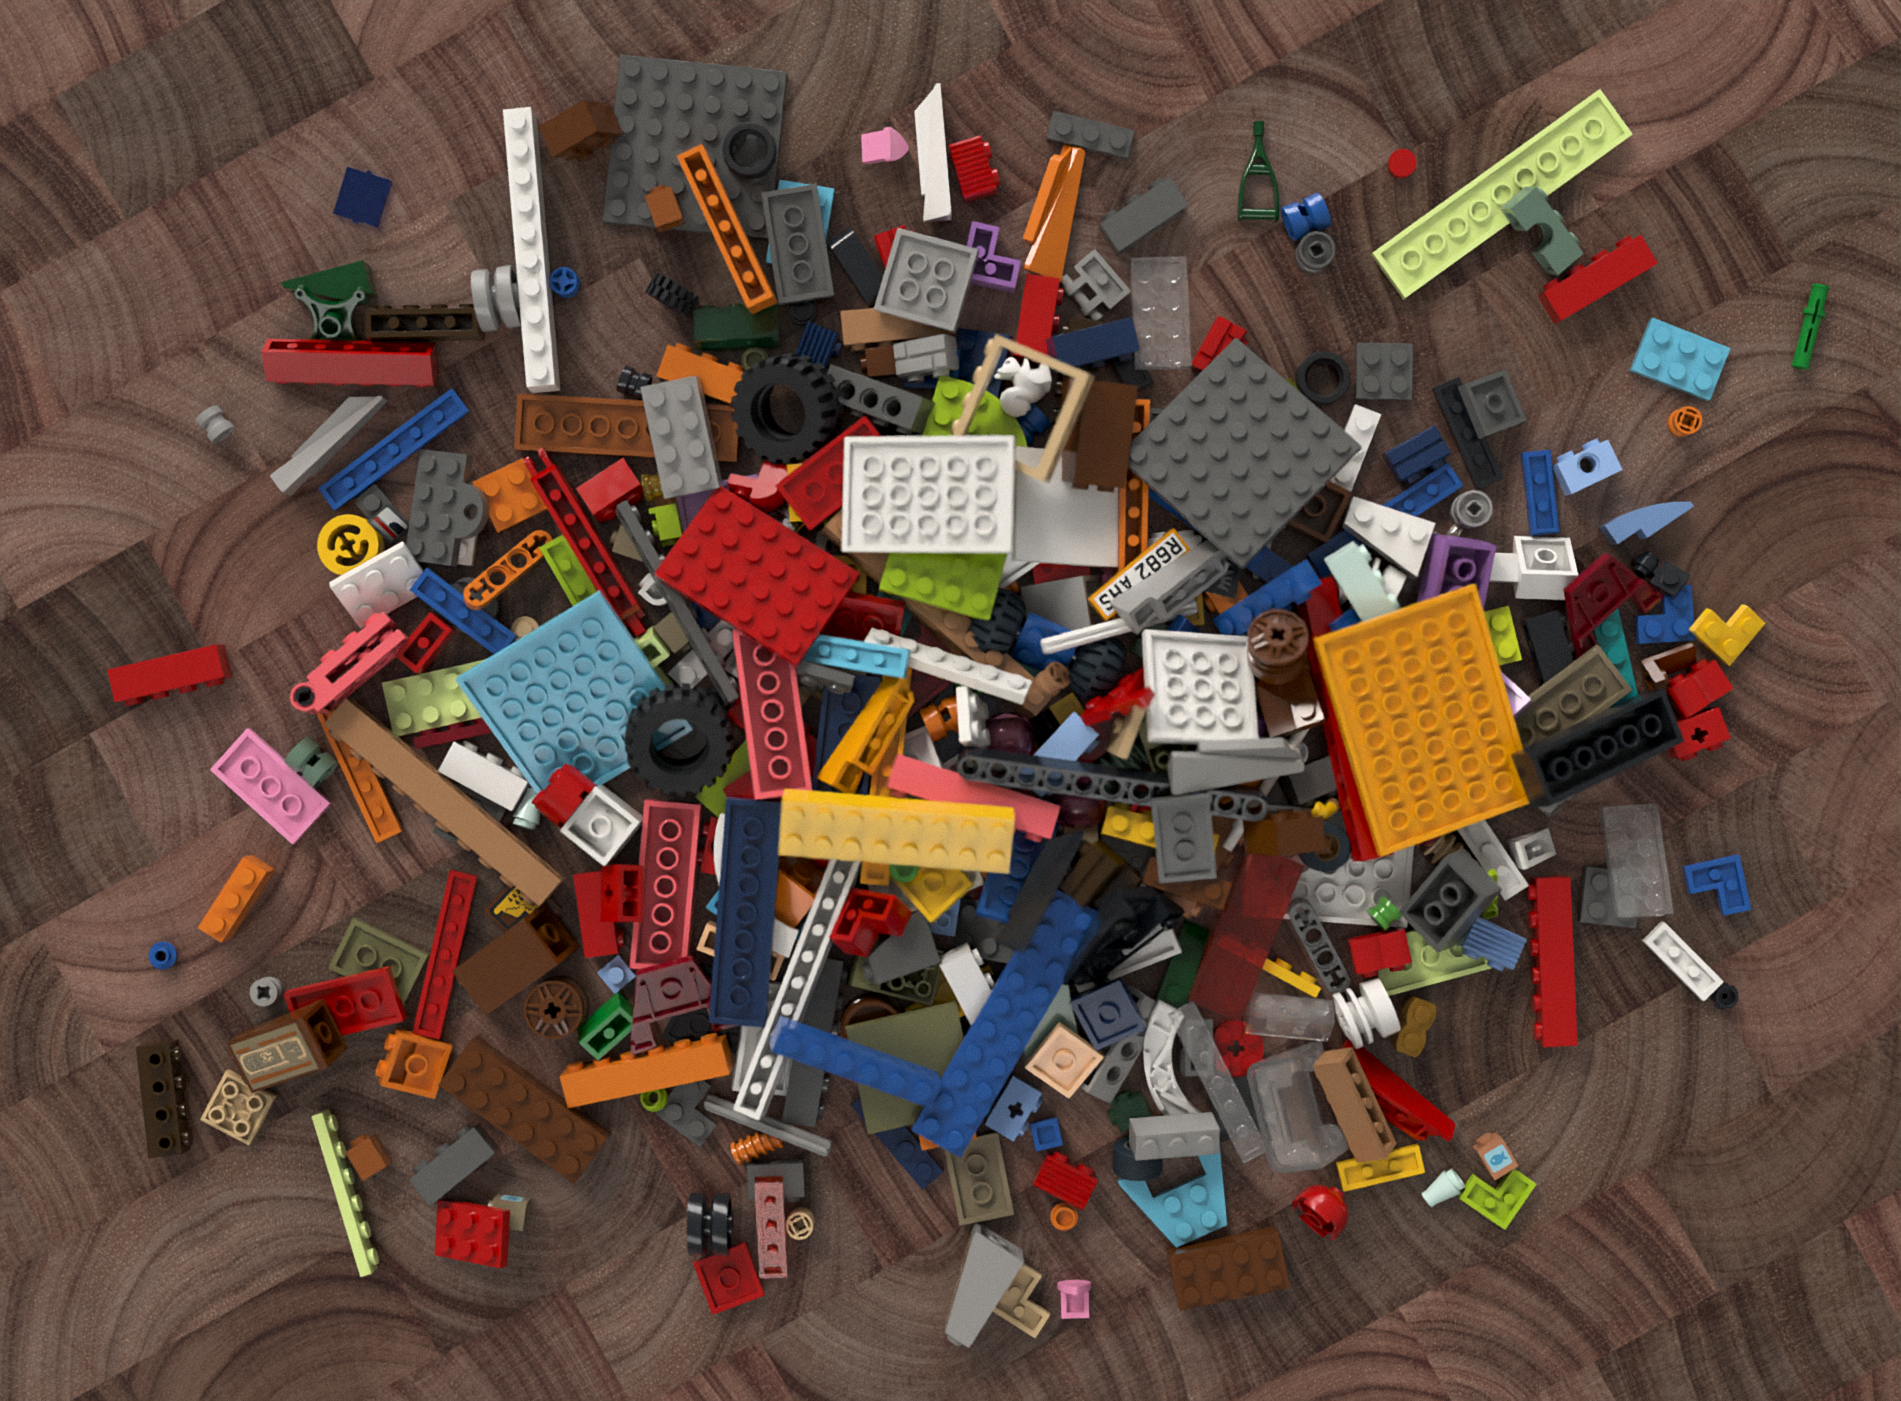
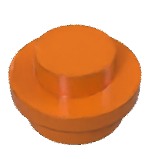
(1064, 1216)

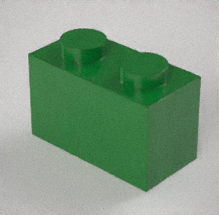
(606, 1026)

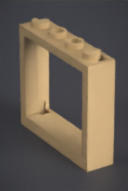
(1066, 418)

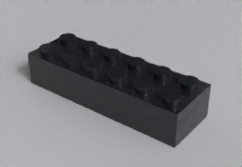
(1597, 748)

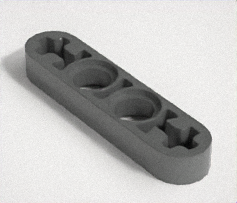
(1319, 945)

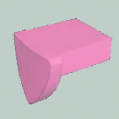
(883, 146)
(1074, 1298)

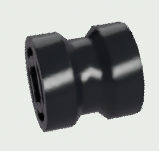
(631, 381)

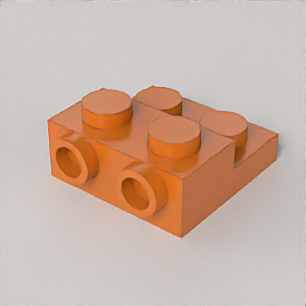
(413, 1063)

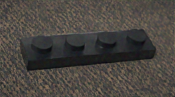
(1473, 451)

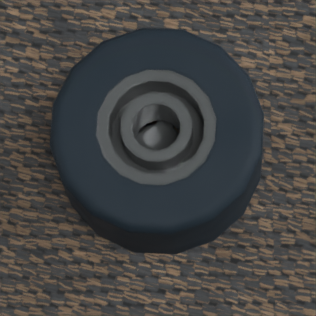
(1130, 1169)

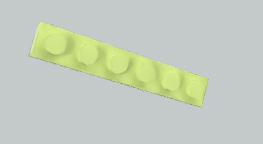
(348, 1202)

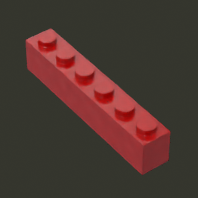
(350, 362)
(1553, 961)

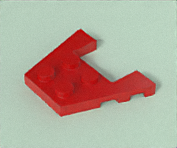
(1125, 694)

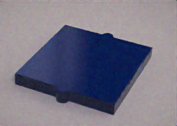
(362, 197)

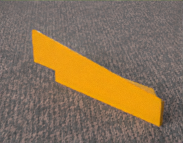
(868, 736)

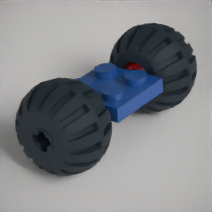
(1093, 665)

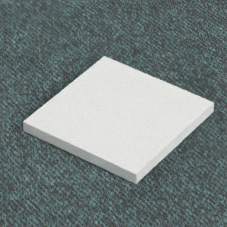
(1062, 522)
(1198, 687)

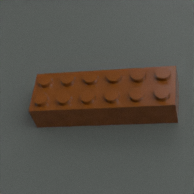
(524, 1109)

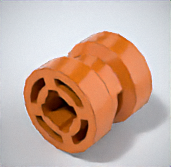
(1678, 424)

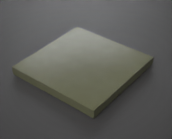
(918, 1036)

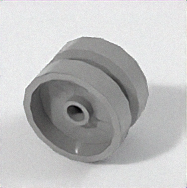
(496, 298)

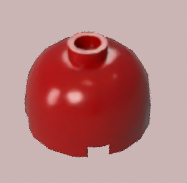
(1323, 1210)

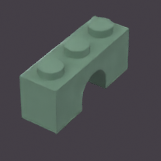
(1558, 245)

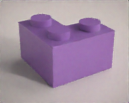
(991, 270)

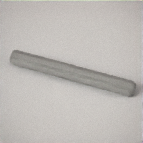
(770, 1126)

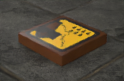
(510, 908)

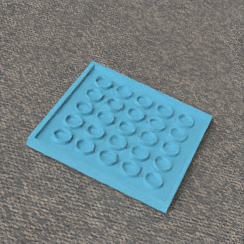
(568, 695)

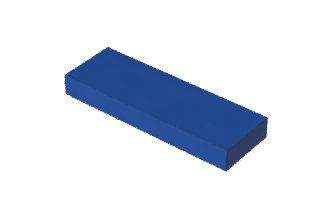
(1540, 492)

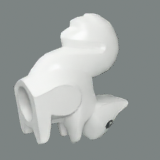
(1028, 384)

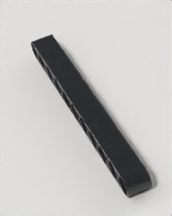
(1099, 776)

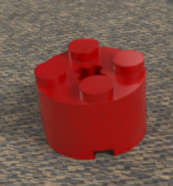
(564, 795)

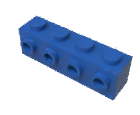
(1276, 595)

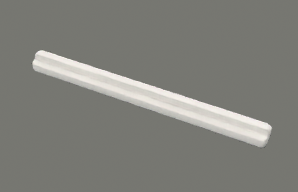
(1102, 631)

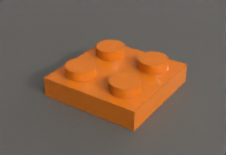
(510, 495)

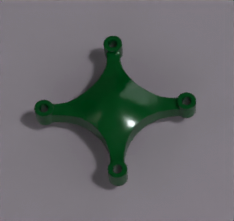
(332, 318)

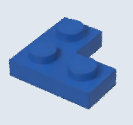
(1673, 622)
(1725, 877)

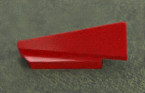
(1401, 1102)

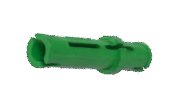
(1817, 295)

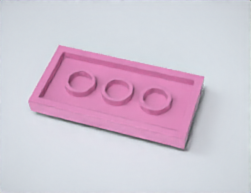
(270, 786)

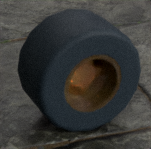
(1335, 853)

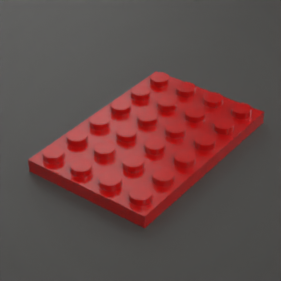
(757, 575)

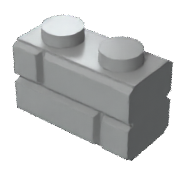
(926, 357)

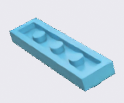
(859, 656)

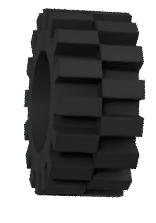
(672, 294)

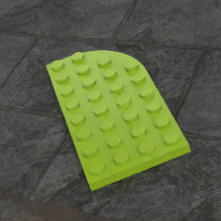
(954, 580)

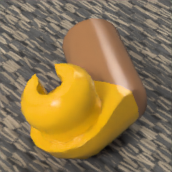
(1331, 806)

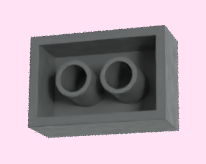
(1450, 900)

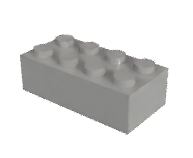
(681, 436)

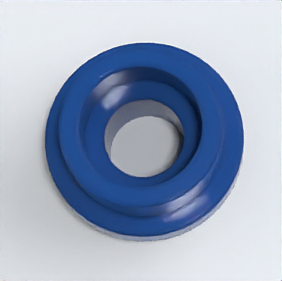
(170, 951)

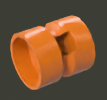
(934, 721)

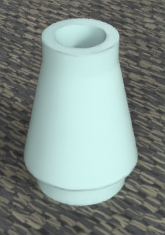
(526, 814)
(1444, 1187)

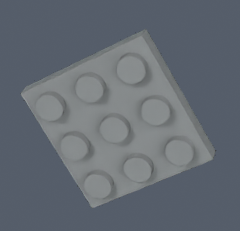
(926, 280)

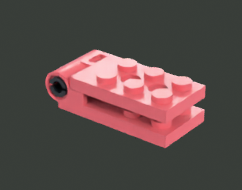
(357, 647)

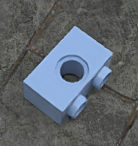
(1602, 461)

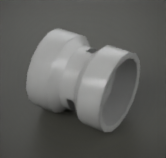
(215, 425)

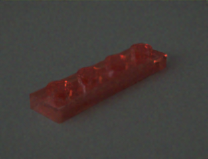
(771, 1227)

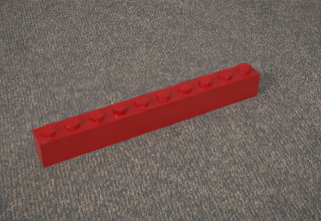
(1316, 615)

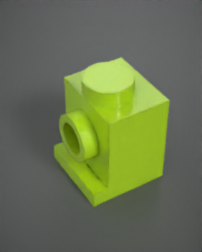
(667, 524)

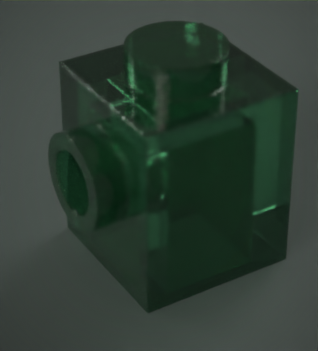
(1127, 1106)

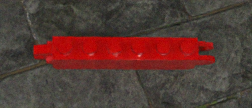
(586, 542)

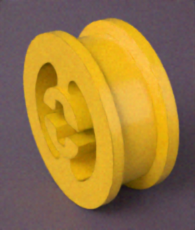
(333, 558)

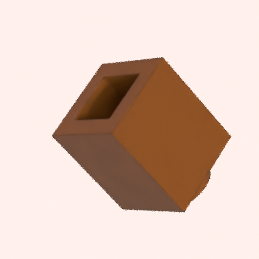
(664, 208)
(368, 1155)

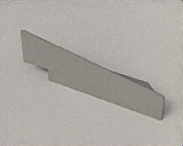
(326, 442)
(1171, 586)
(1231, 762)

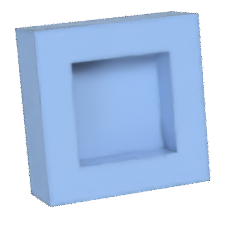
(617, 973)

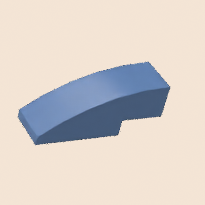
(1642, 521)

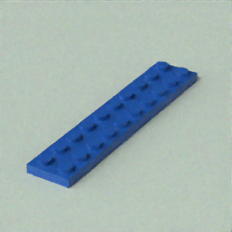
(1004, 1026)

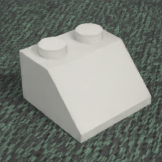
(1543, 567)

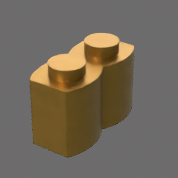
(1416, 1019)

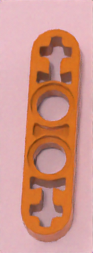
(505, 567)

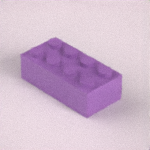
(1454, 564)

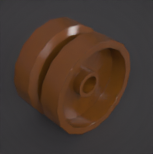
(866, 1008)

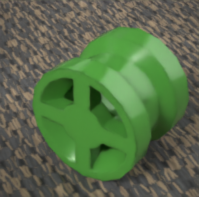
(1384, 913)

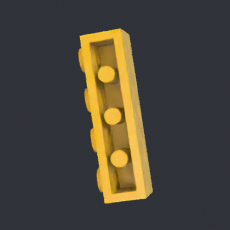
(1133, 827)

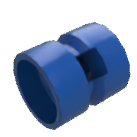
(1306, 216)
(1033, 423)

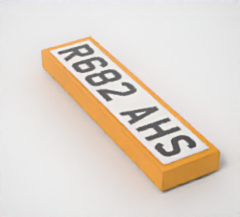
(1155, 557)

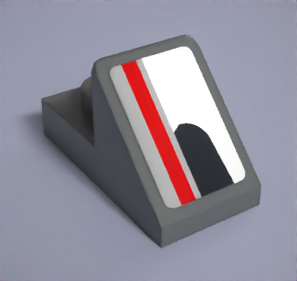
(382, 514)

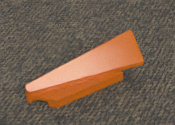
(1053, 214)

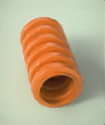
(754, 1146)

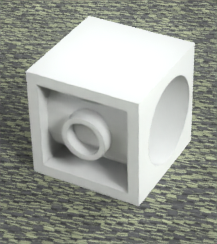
(603, 825)

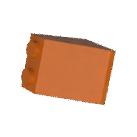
(796, 888)

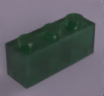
(735, 327)

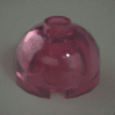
(1011, 733)
(1079, 809)

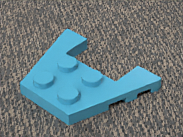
(1187, 1208)

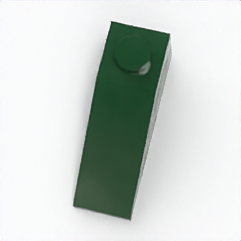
(337, 282)
(1182, 968)

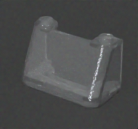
(1289, 1111)

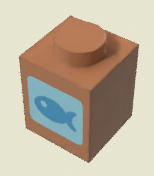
(1494, 1155)

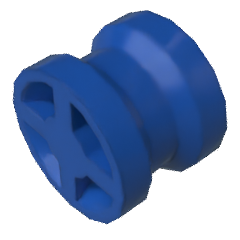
(559, 281)

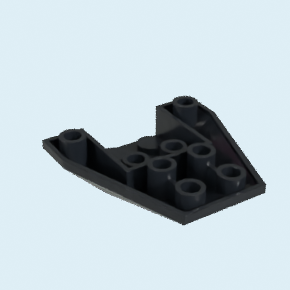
(1120, 930)

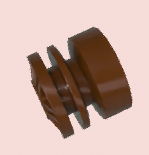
(1277, 646)
(564, 993)

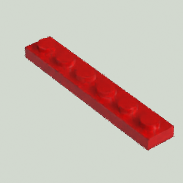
(445, 954)

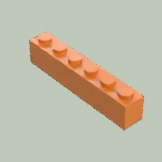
(727, 229)
(646, 1070)

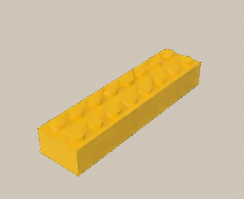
(896, 831)

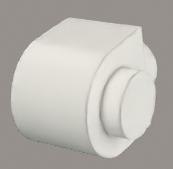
(651, 592)

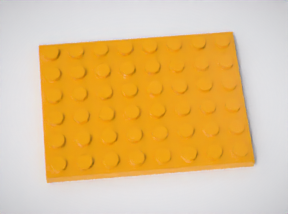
(1424, 718)

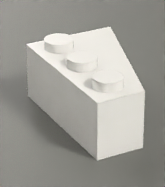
(1391, 533)

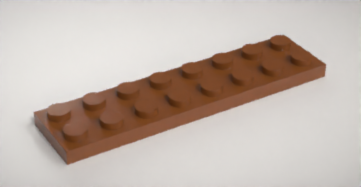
(604, 427)

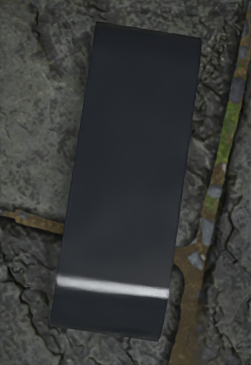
(857, 265)

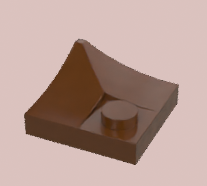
(1290, 706)

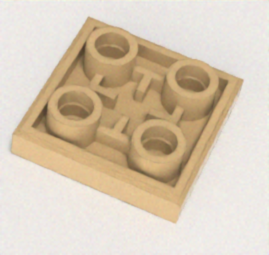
(236, 1109)

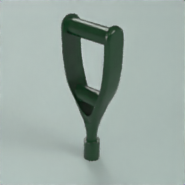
(1258, 169)

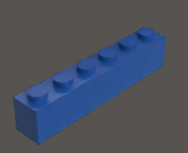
(855, 1061)

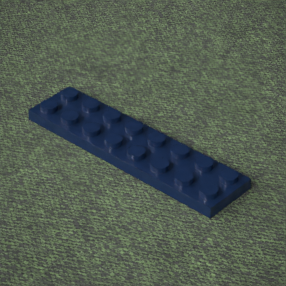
(746, 912)

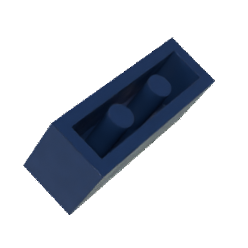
(1095, 344)

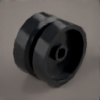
(709, 1224)

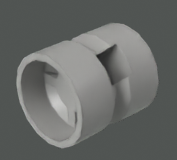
(1470, 509)

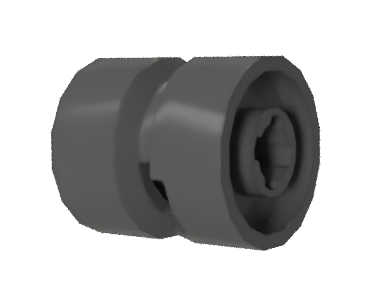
(1314, 252)

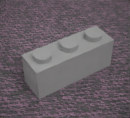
(1174, 1136)

